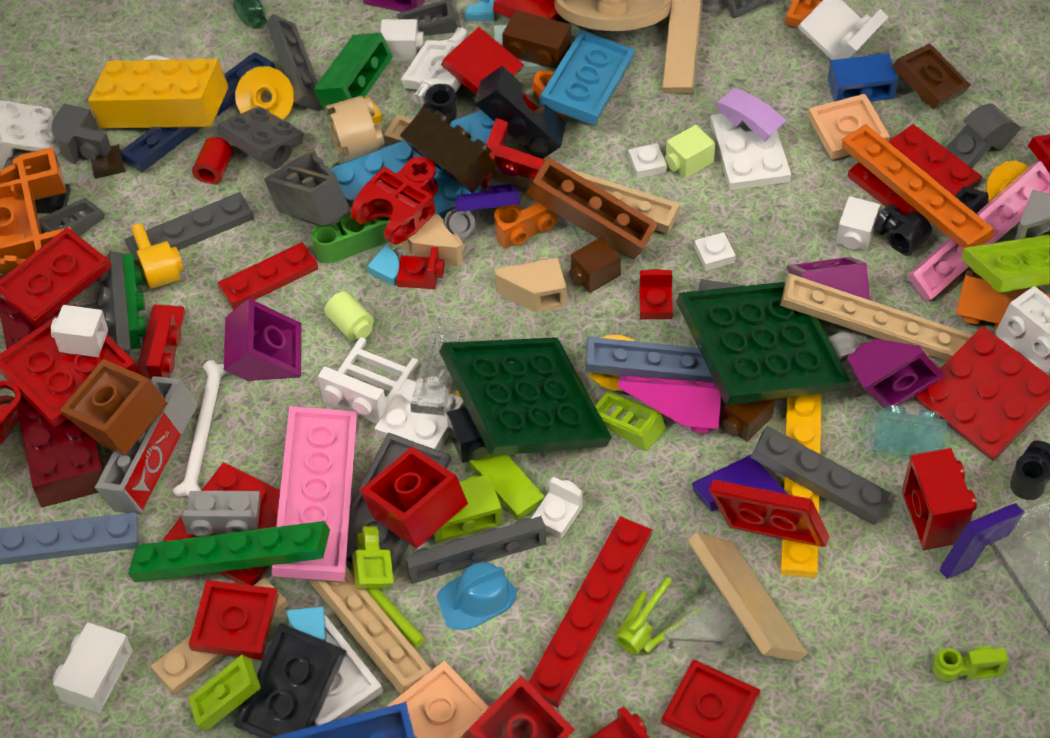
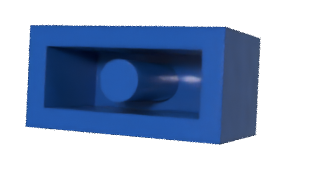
(863, 75)

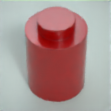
(213, 160)

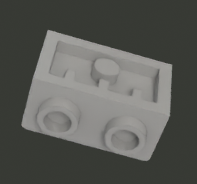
(221, 512)

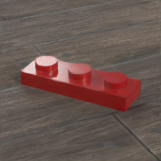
(268, 275)

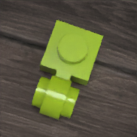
(979, 663)

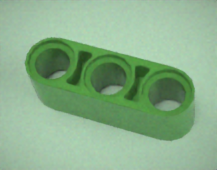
(347, 238)

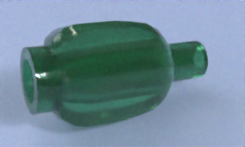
(250, 12)

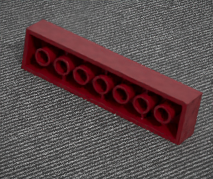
(60, 459)

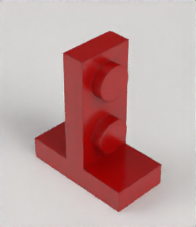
(507, 159)

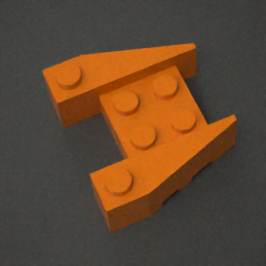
(23, 182)

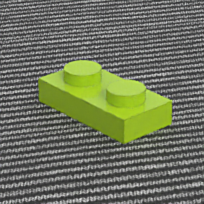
(224, 693)

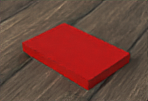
(52, 276)
(769, 513)

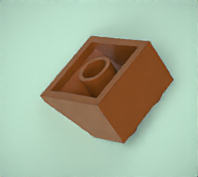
(114, 406)

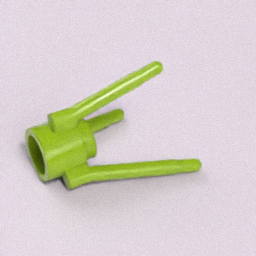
(635, 631)

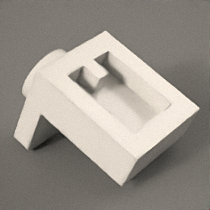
(560, 506)

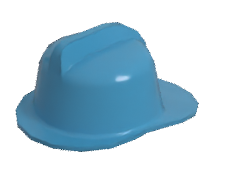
(476, 596)

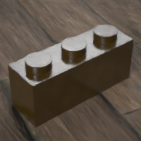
(449, 148)

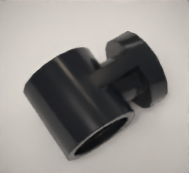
(443, 99)
(904, 232)
(1035, 464)

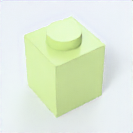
(689, 151)

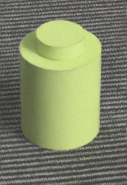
(349, 316)

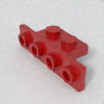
(161, 341)

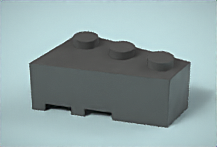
(308, 190)

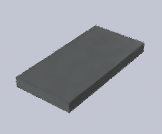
(359, 514)

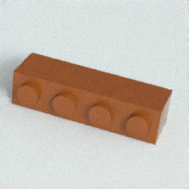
(591, 208)

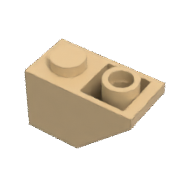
(435, 235)
(533, 284)

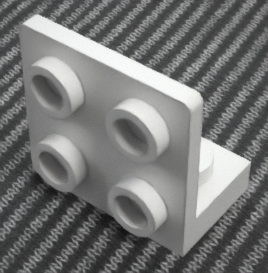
(839, 29)
(25, 129)
(1028, 327)

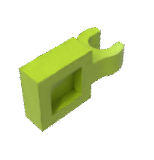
(370, 564)

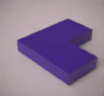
(493, 197)
(742, 472)
(977, 536)

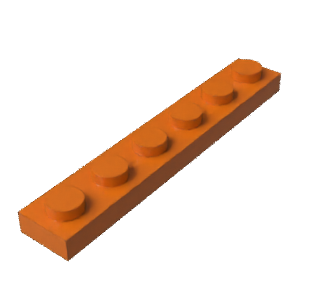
(917, 188)

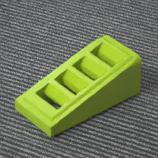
(646, 429)

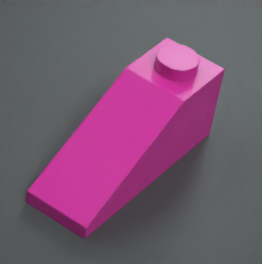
(685, 401)

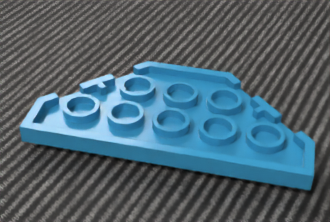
(357, 172)

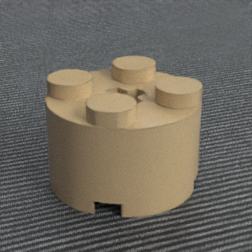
(354, 128)

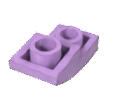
(756, 114)

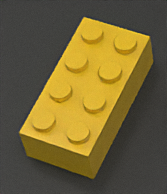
(158, 93)

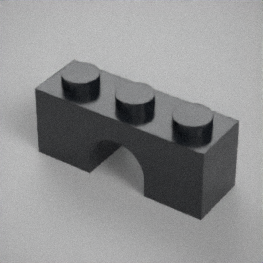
(502, 98)

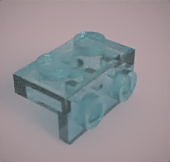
(907, 433)

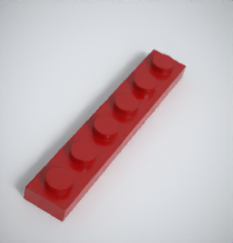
(589, 610)

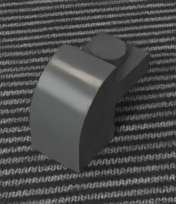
(983, 129)
(78, 134)

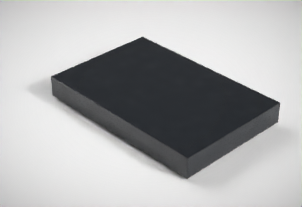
(292, 684)

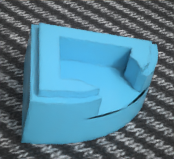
(481, 11)
(385, 266)
(309, 621)

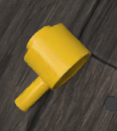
(159, 261)

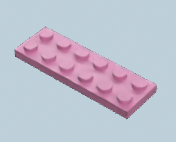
(318, 485)

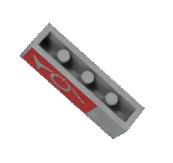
(132, 478)

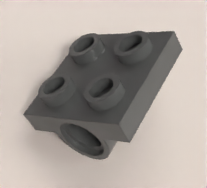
(261, 135)

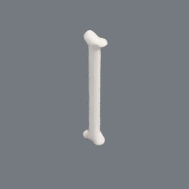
(190, 482)

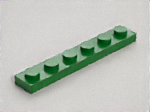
(230, 551)

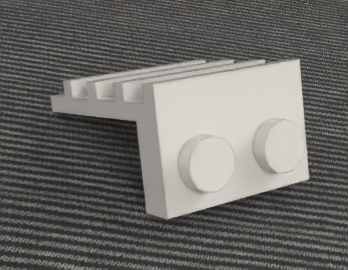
(354, 395)

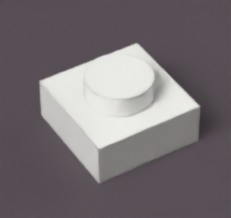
(647, 160)
(714, 251)

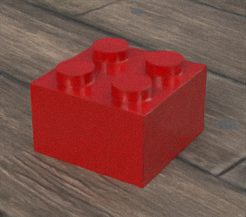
(414, 497)
(937, 497)
(520, 714)

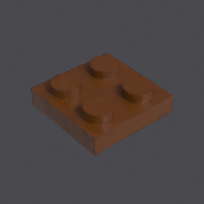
(931, 76)

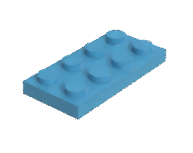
(587, 77)

